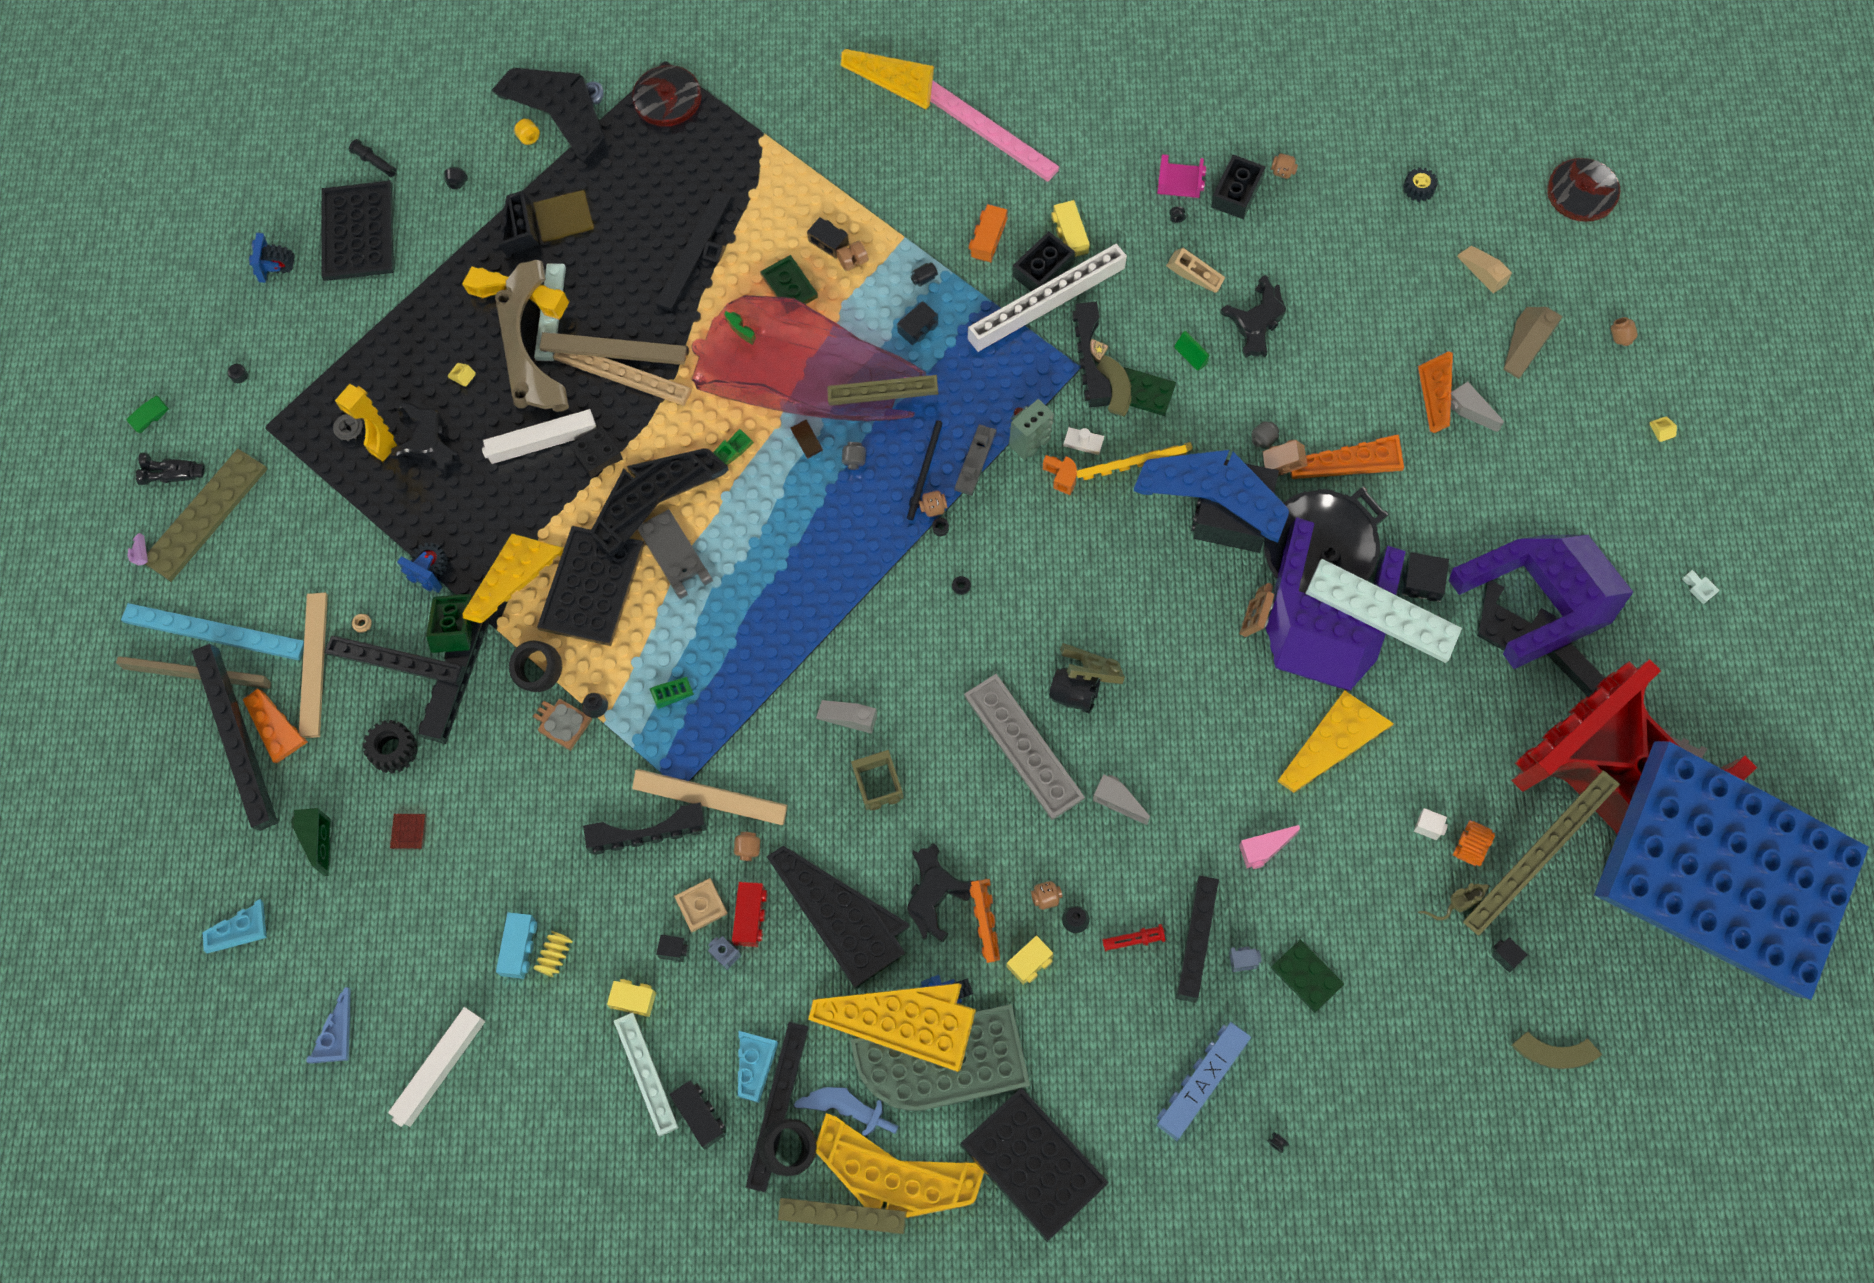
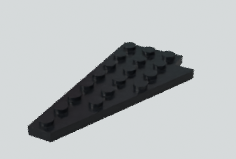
(849, 924)

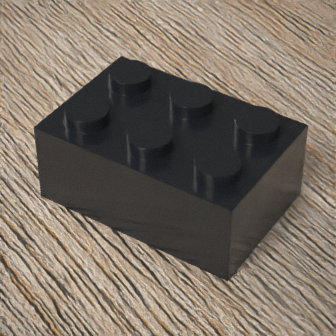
(1238, 186)
(1043, 262)

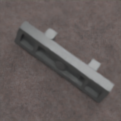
(975, 460)

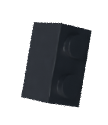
(827, 237)
(917, 323)

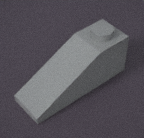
(1471, 405)
(848, 715)
(1118, 798)

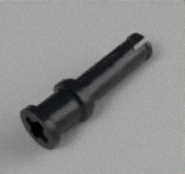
(366, 154)

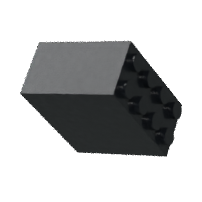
(1221, 526)

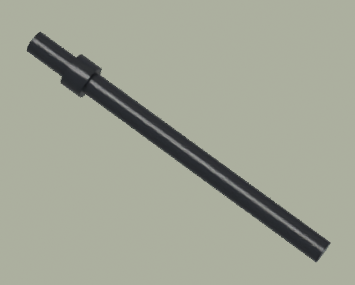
(914, 500)

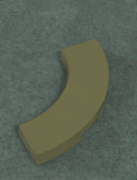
(1120, 385)
(1554, 1056)

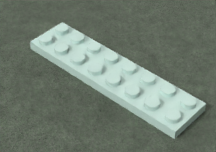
(1383, 610)

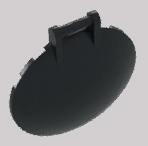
(1337, 522)

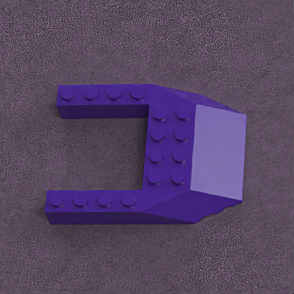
(1570, 574)
(1315, 637)

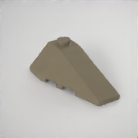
(1529, 336)

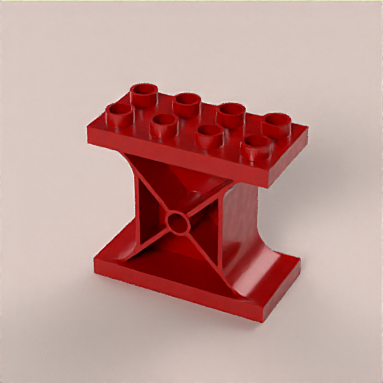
(1606, 734)

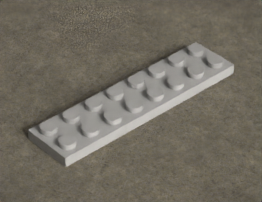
(1024, 747)

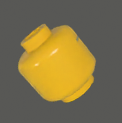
(526, 130)

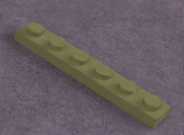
(883, 390)
(842, 1215)

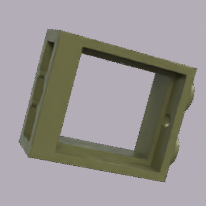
(871, 762)

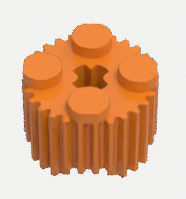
(1474, 843)

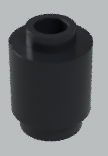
(924, 274)

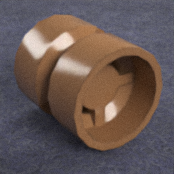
(851, 256)

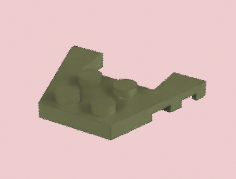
(1093, 665)

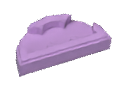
(138, 552)

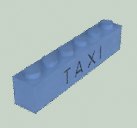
(1203, 1081)

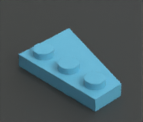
(240, 929)
(754, 1064)

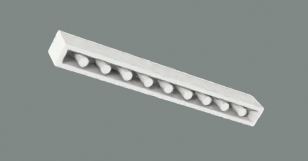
(1046, 297)

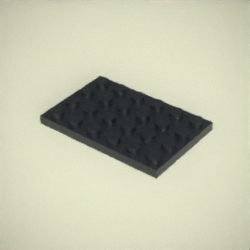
(357, 230)
(589, 589)
(1034, 1164)

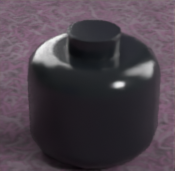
(237, 373)

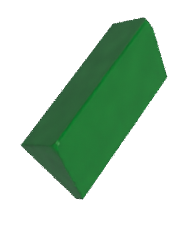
(1192, 351)

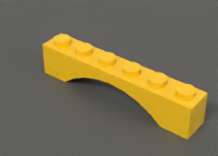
(485, 283)
(358, 405)

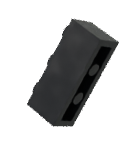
(698, 1114)

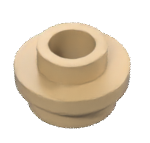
(361, 618)

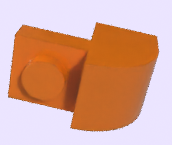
(1064, 471)

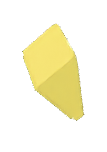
(462, 374)
(1664, 428)

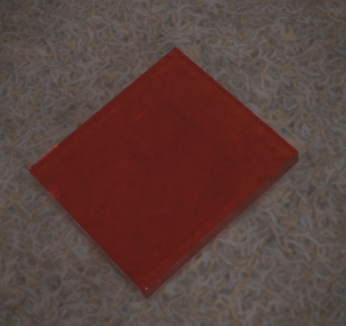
(407, 831)

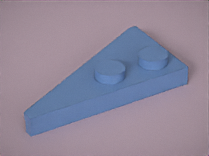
(334, 1039)

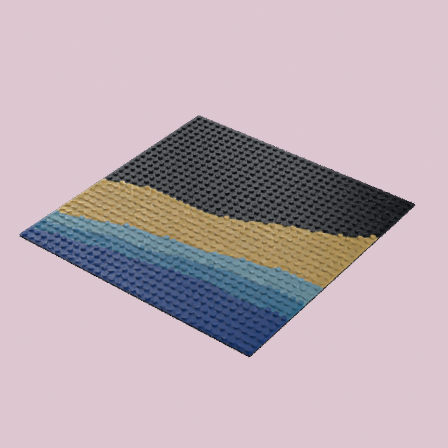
(778, 532)

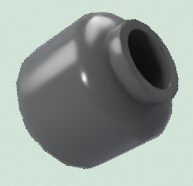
(1265, 434)
(853, 455)

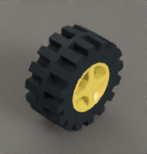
(1417, 178)

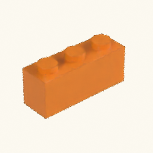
(988, 233)

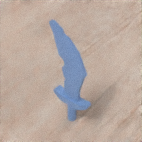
(846, 1105)

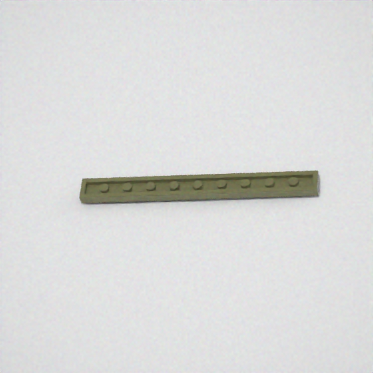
(1541, 852)

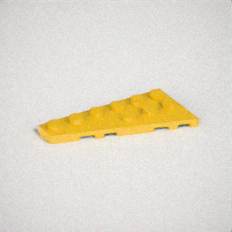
(899, 76)
(1123, 465)
(512, 571)
(1337, 736)

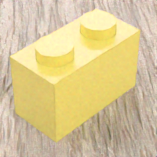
(1030, 960)
(631, 997)

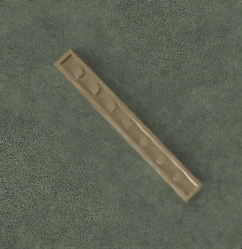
(613, 348)
(188, 671)

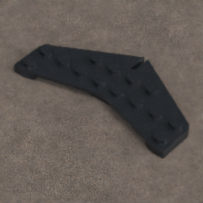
(563, 98)
(654, 482)

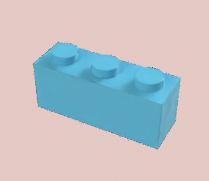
(516, 945)

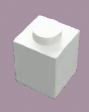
(1431, 824)

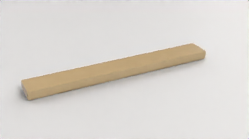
(628, 376)
(313, 665)
(710, 796)

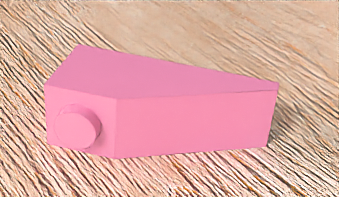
(1262, 848)

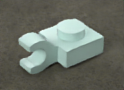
(1702, 589)

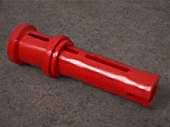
(1109, 944)

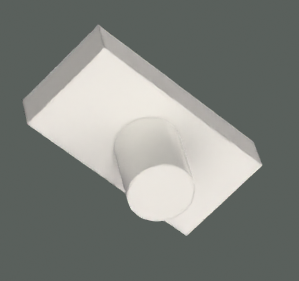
(1083, 440)

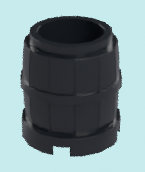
(1074, 691)

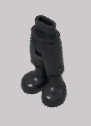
(172, 470)

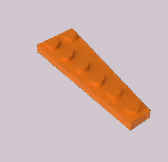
(1364, 458)

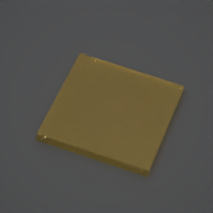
(563, 215)

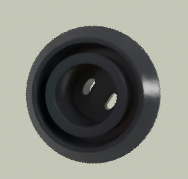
(455, 177)
(594, 705)
(1077, 924)

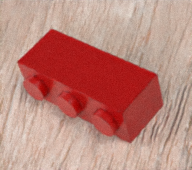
(749, 914)

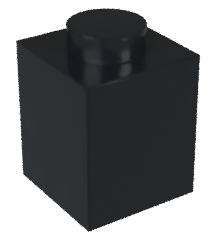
(672, 948)
(1508, 954)

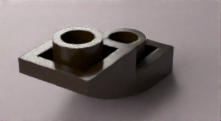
(806, 439)

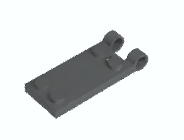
(673, 551)

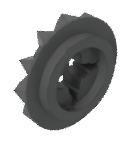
(340, 428)

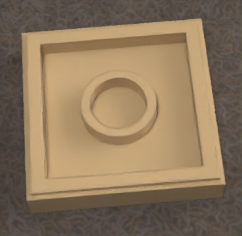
(701, 905)

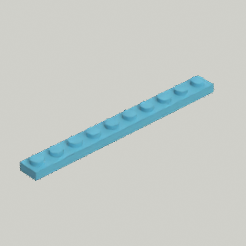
(213, 631)

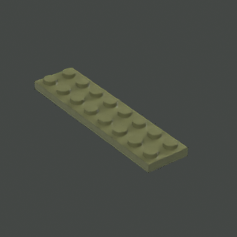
(204, 514)

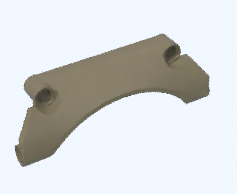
(523, 374)

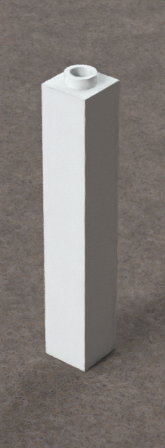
(539, 436)
(436, 1068)

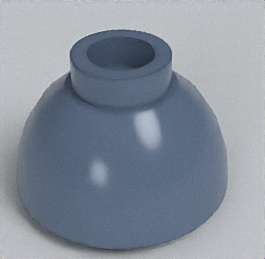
(596, 91)

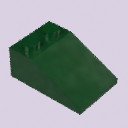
(446, 626)
(313, 832)

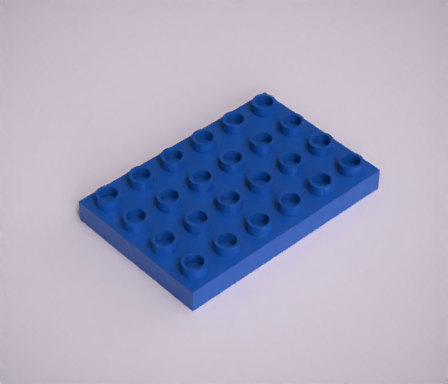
(1731, 870)

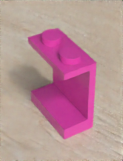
(1181, 179)

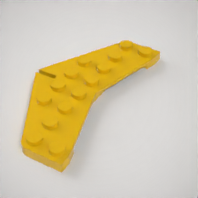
(904, 1185)

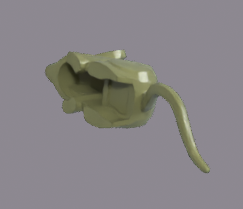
(1463, 899)

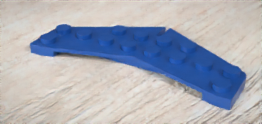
(1230, 485)

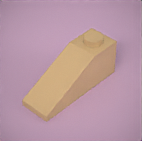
(1486, 268)
(1195, 270)

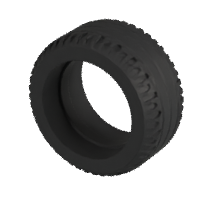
(518, 661)
(807, 1152)

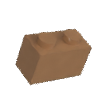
(1285, 457)

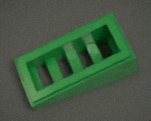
(662, 688)

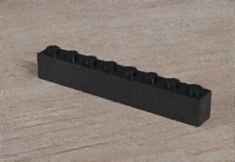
(446, 696)

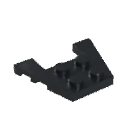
(1502, 626)

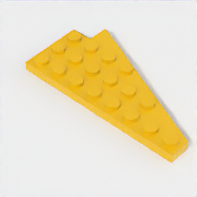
(912, 1021)

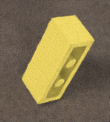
(1070, 227)

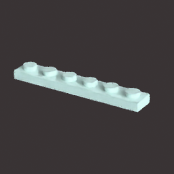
(554, 280)
(646, 1074)

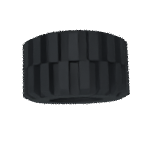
(381, 735)

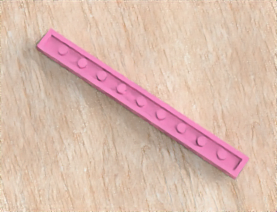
(993, 132)

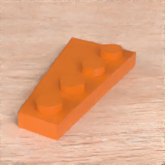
(1436, 388)
(273, 727)
(986, 919)

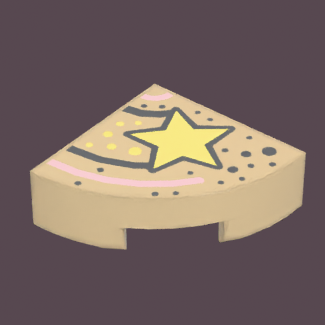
(1097, 350)

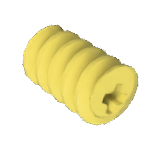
(552, 954)

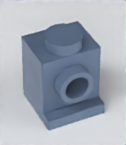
(727, 958)
(1244, 959)

